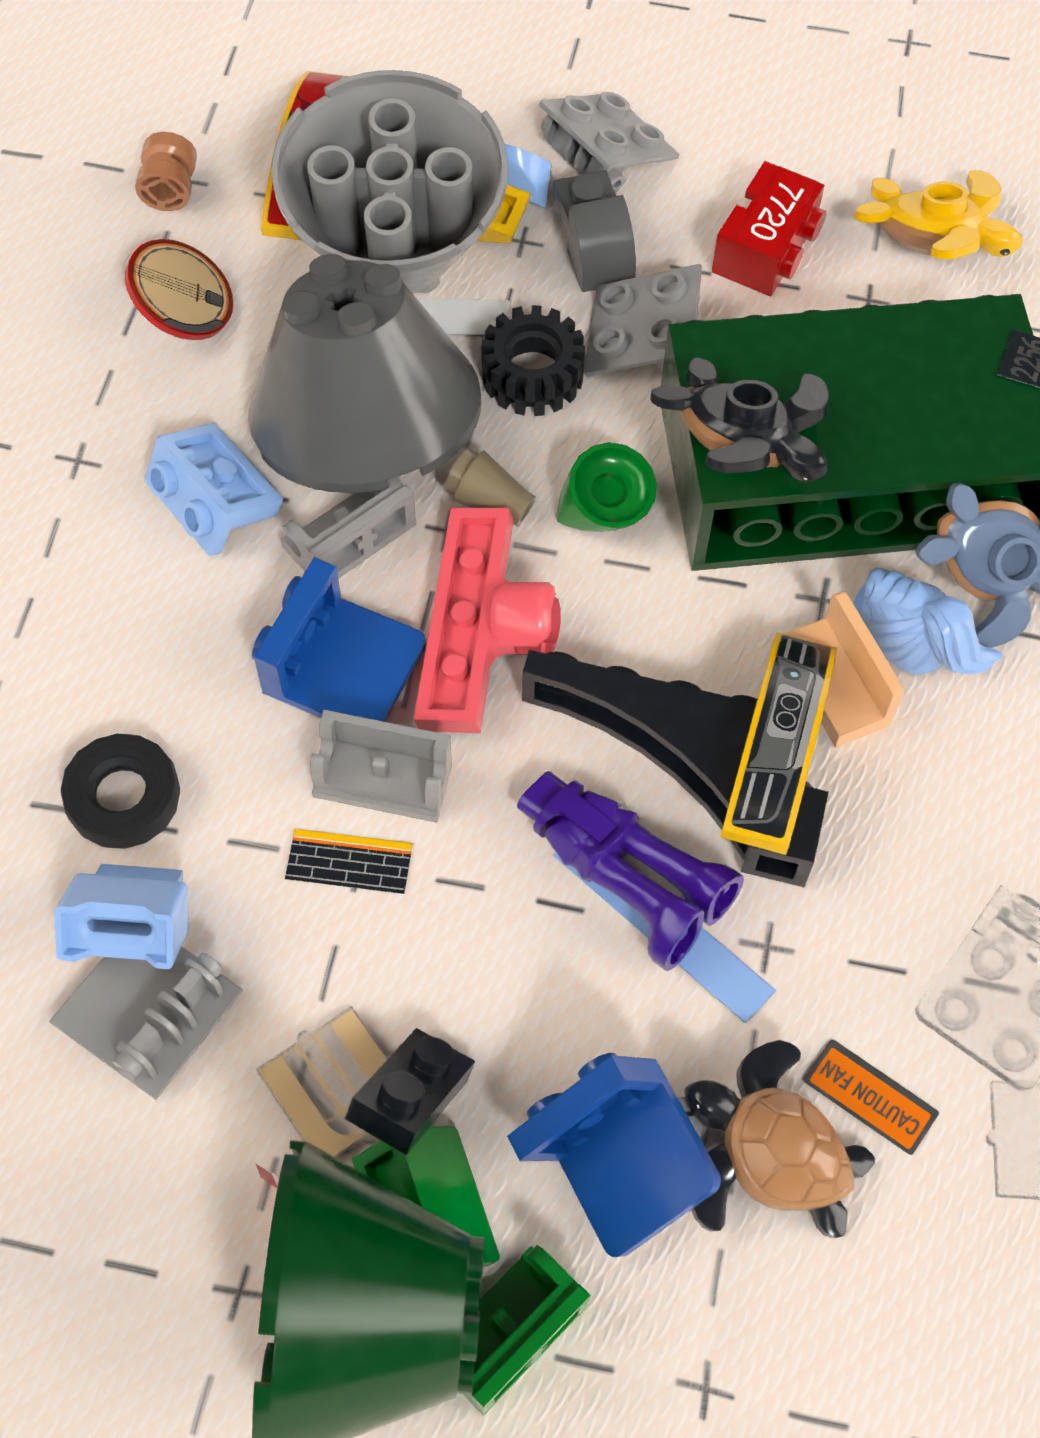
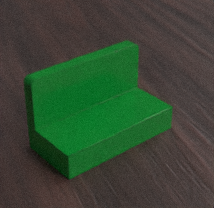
(435, 1178)

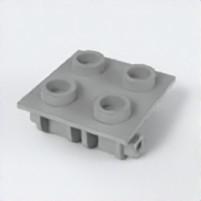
(602, 135)
(634, 318)
(147, 1017)

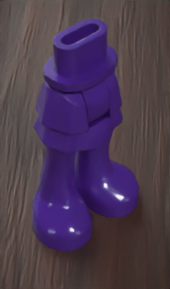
(594, 838)

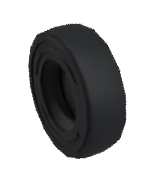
(132, 825)

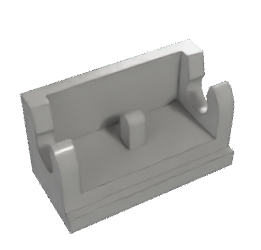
(353, 528)
(381, 766)

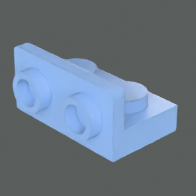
(209, 485)

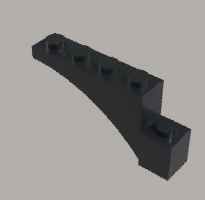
(684, 732)

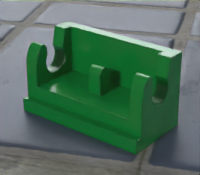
(521, 1321)

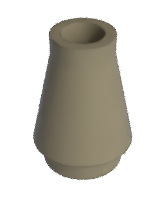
(483, 483)

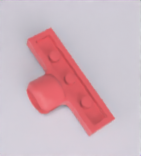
(478, 620)

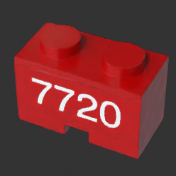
(767, 238)

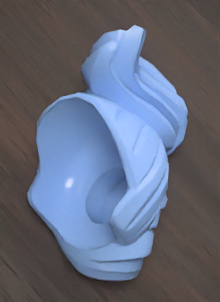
(921, 626)

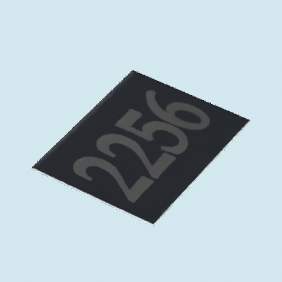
(1022, 359)

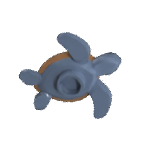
(992, 555)

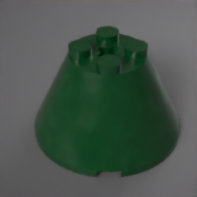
(362, 1302)

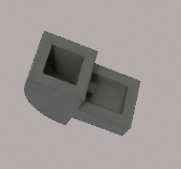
(597, 229)

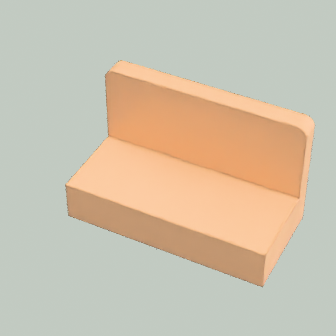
(863, 684)

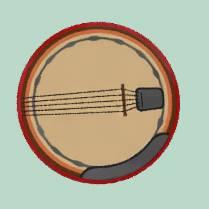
(178, 289)

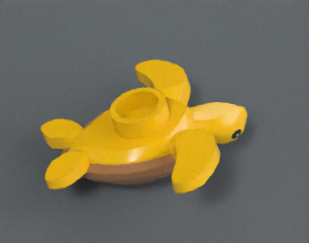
(943, 217)

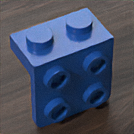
(334, 651)
(621, 1149)

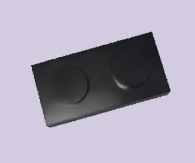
(410, 1090)

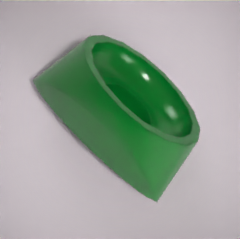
(607, 489)

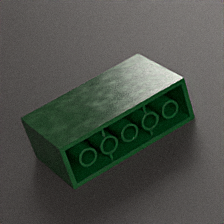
(904, 421)

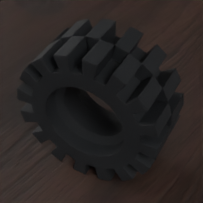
(538, 335)

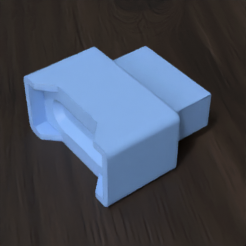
(123, 915)

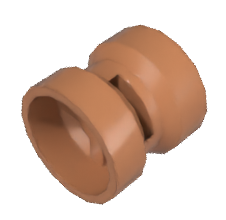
(166, 171)

